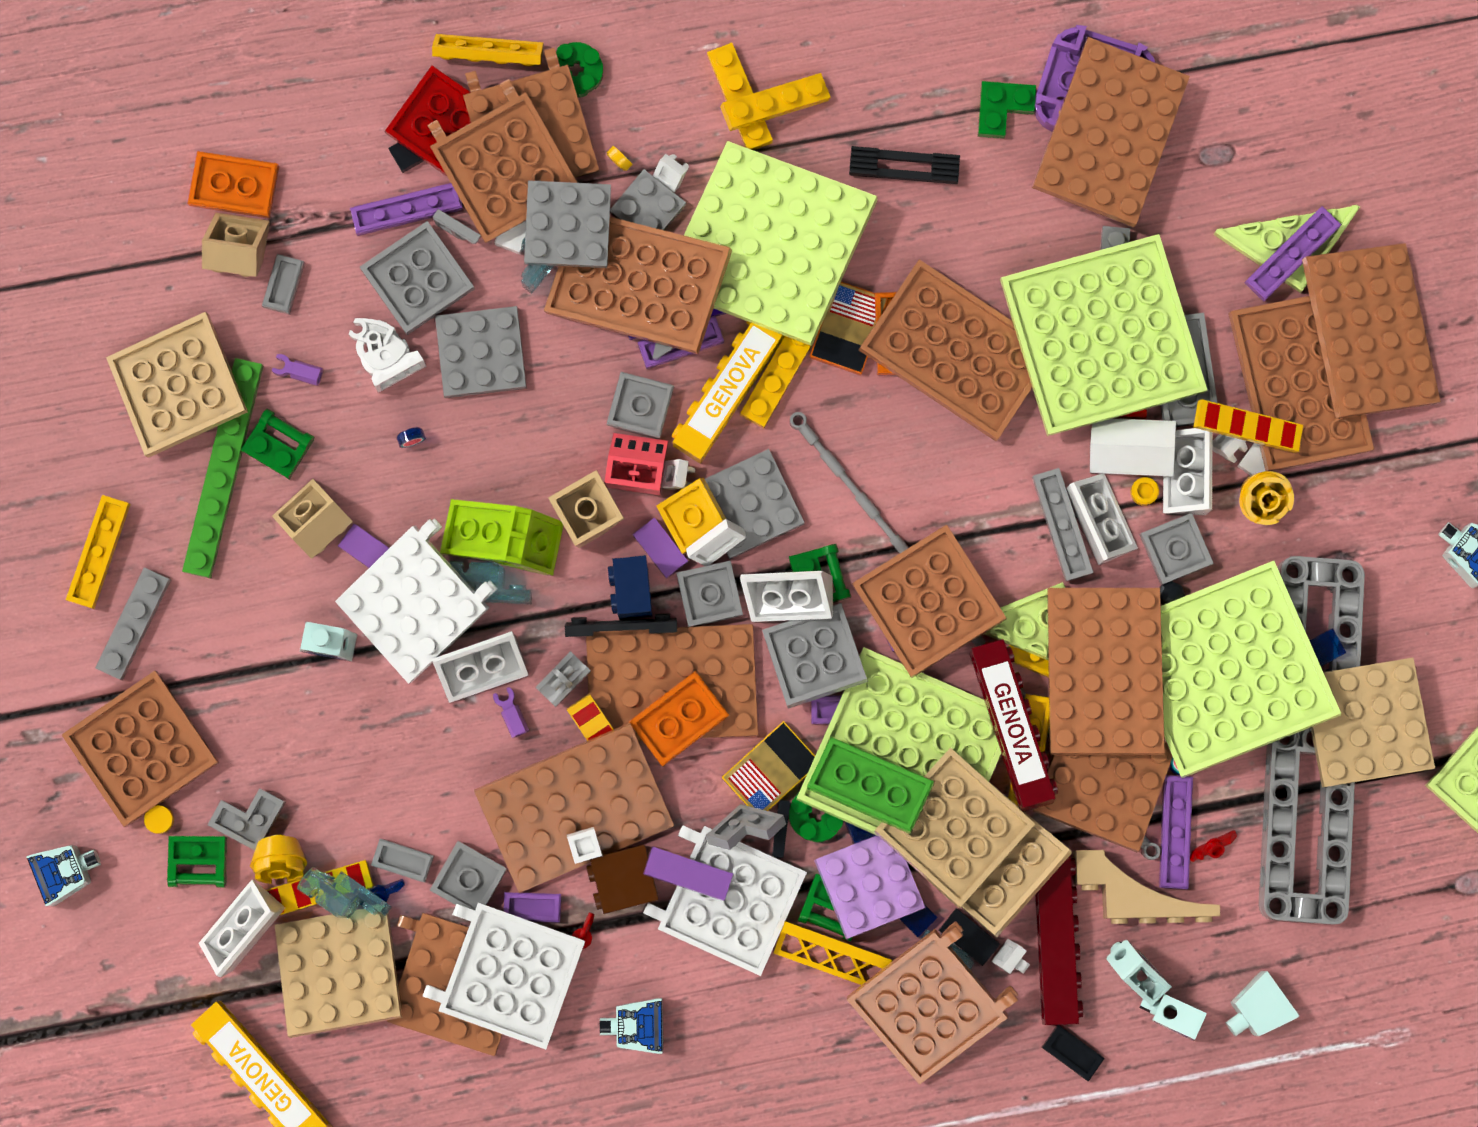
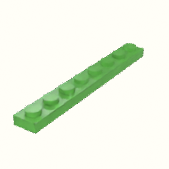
(221, 476)

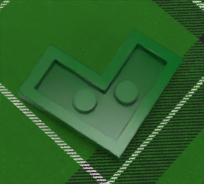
(997, 101)

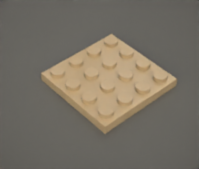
(176, 384)
(1379, 725)
(960, 831)
(1016, 879)
(337, 972)

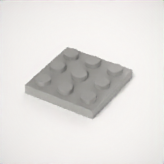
(567, 224)
(417, 278)
(480, 352)
(756, 500)
(814, 657)

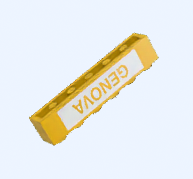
(725, 391)
(255, 1069)

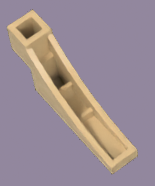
(1129, 899)

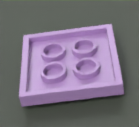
(868, 885)

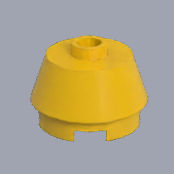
(1266, 497)
(278, 859)

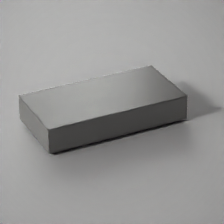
(283, 284)
(402, 860)

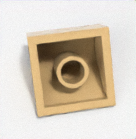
(235, 244)
(586, 509)
(312, 519)

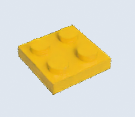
(691, 513)

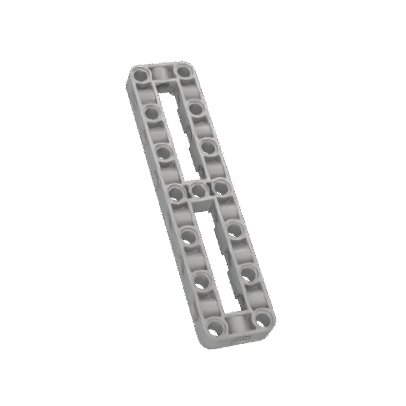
(1283, 766)

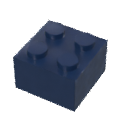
(631, 588)

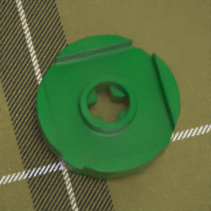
(588, 59)
(809, 828)

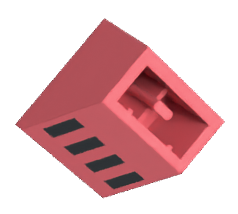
(636, 464)

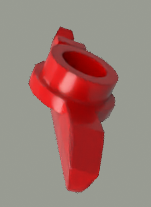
(1214, 847)
(584, 933)

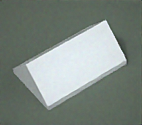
(1133, 447)
(1192, 476)
(1101, 518)
(788, 595)
(480, 667)
(240, 928)

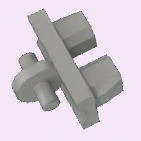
(563, 679)

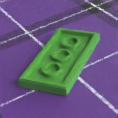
(870, 785)

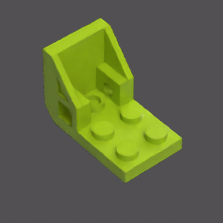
(502, 535)

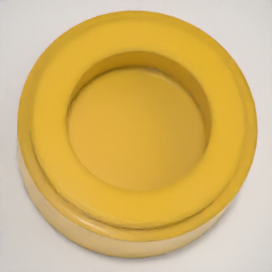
(618, 158)
(1144, 491)
(159, 819)

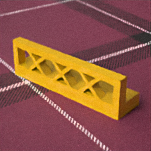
(831, 944)

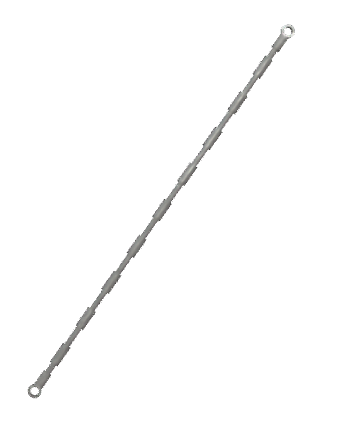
(895, 540)

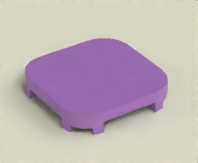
(1062, 65)

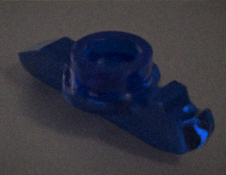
(384, 891)

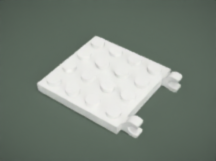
(414, 602)
(750, 917)
(509, 975)

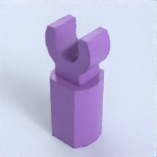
(299, 370)
(512, 715)

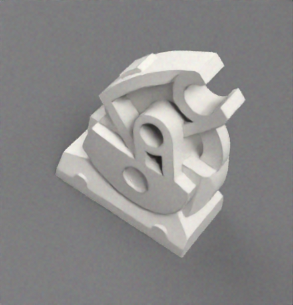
(387, 354)

